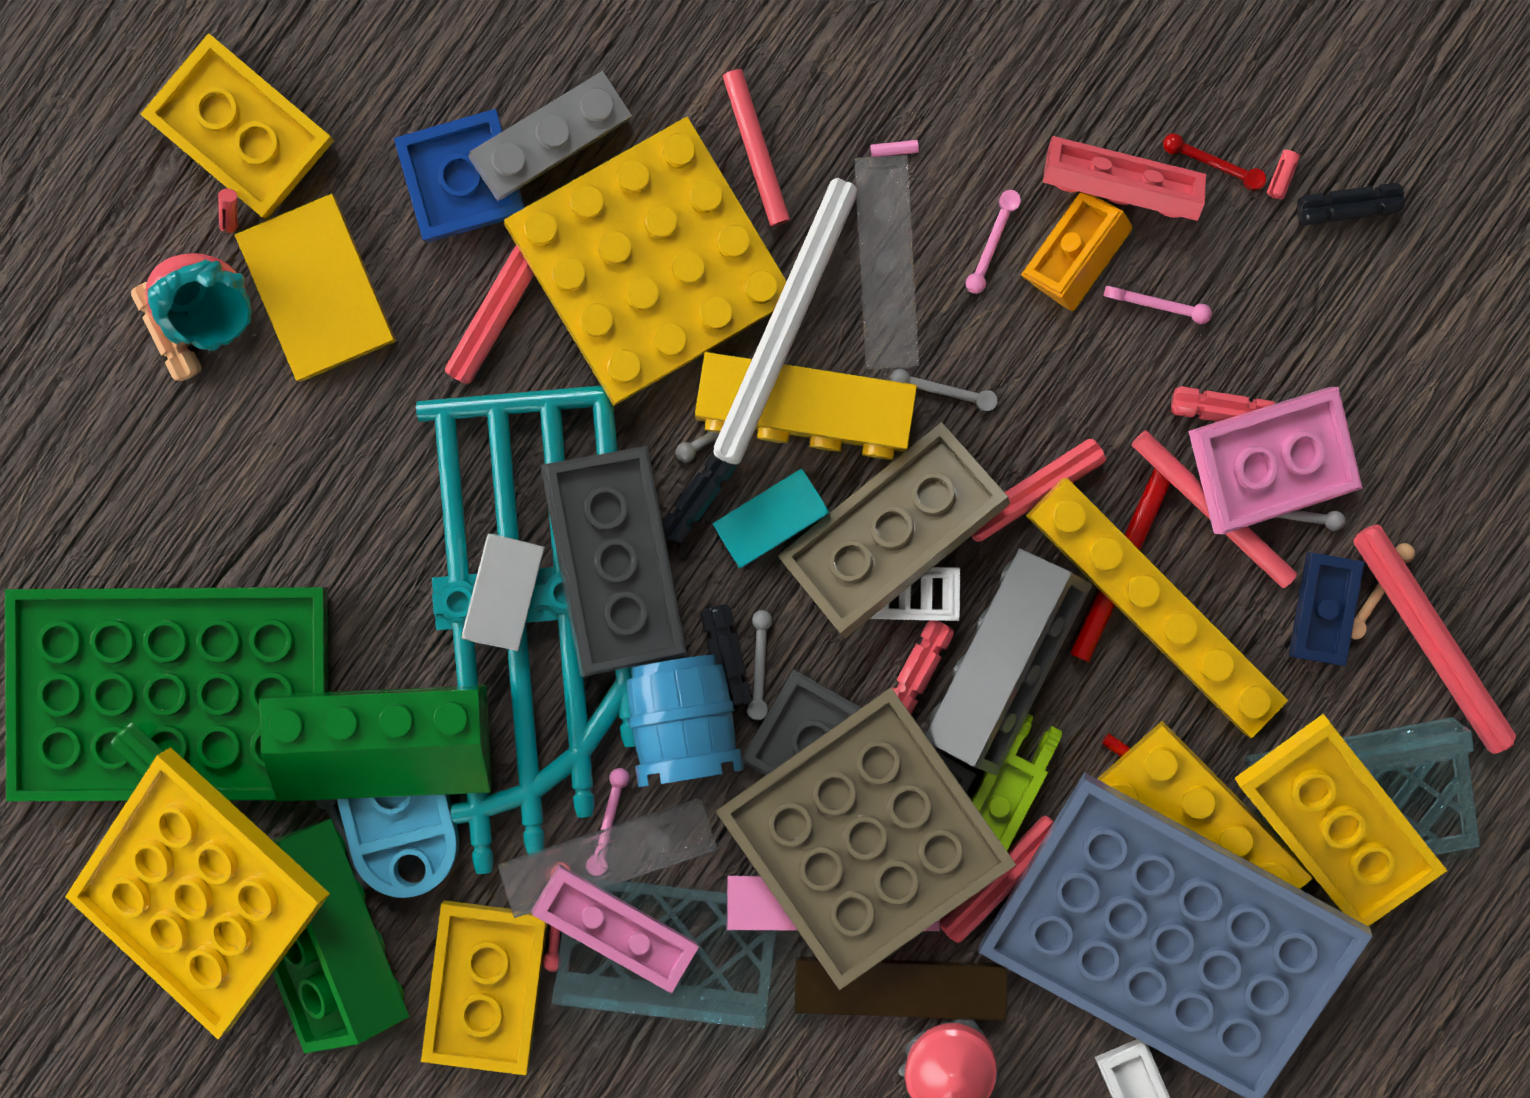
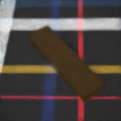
(906, 990)

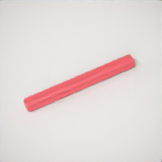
(1434, 639)

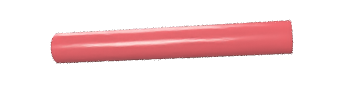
(756, 147)

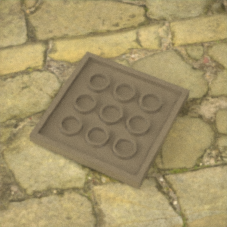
(865, 838)

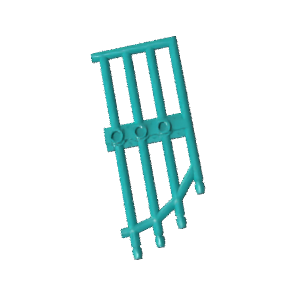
(454, 592)

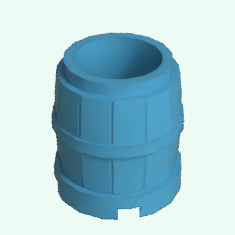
(682, 719)

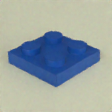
(445, 184)

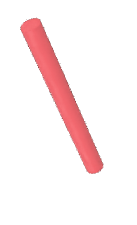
(1192, 489)

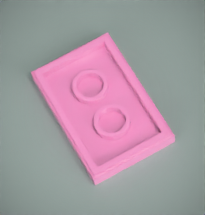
(1275, 460)

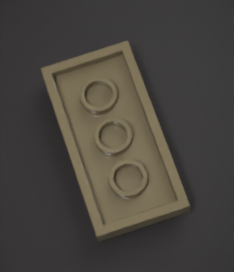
(894, 529)

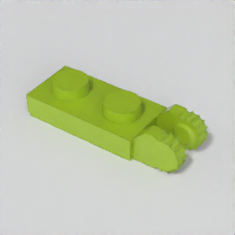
(1008, 796)

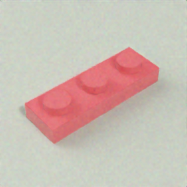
(1125, 178)

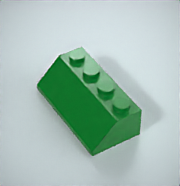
(376, 743)
(337, 968)

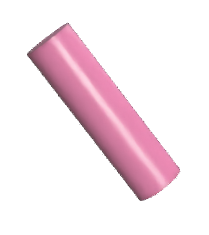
(894, 148)

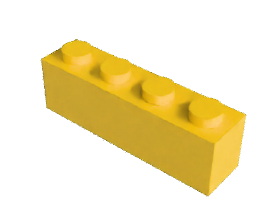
(813, 405)

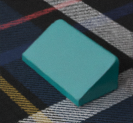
(770, 518)

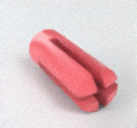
(1283, 174)
(228, 210)

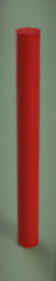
(1136, 533)

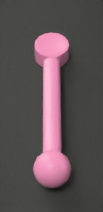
(1008, 202)
(1200, 313)
(618, 779)

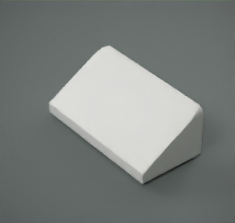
(502, 592)

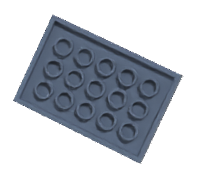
(1173, 939)

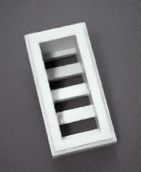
(950, 599)

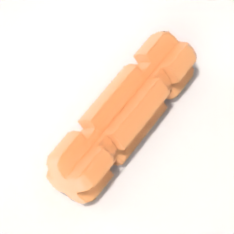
(181, 361)

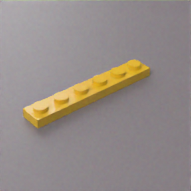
(1156, 607)

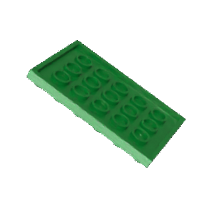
(158, 658)

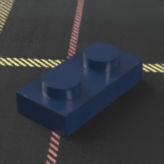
(1326, 608)

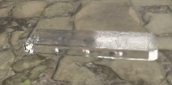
(886, 262)
(612, 853)

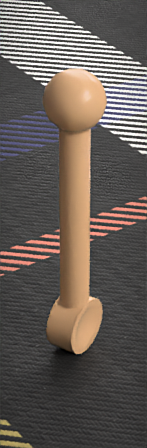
(1407, 553)

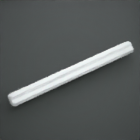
(785, 322)

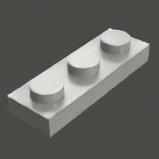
(549, 136)

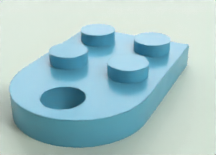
(390, 827)

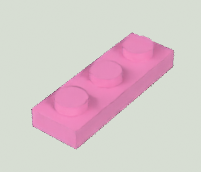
(615, 928)

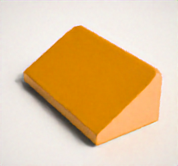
(1078, 250)

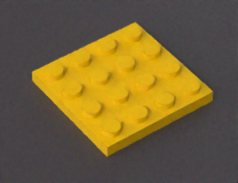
(648, 260)
(196, 893)

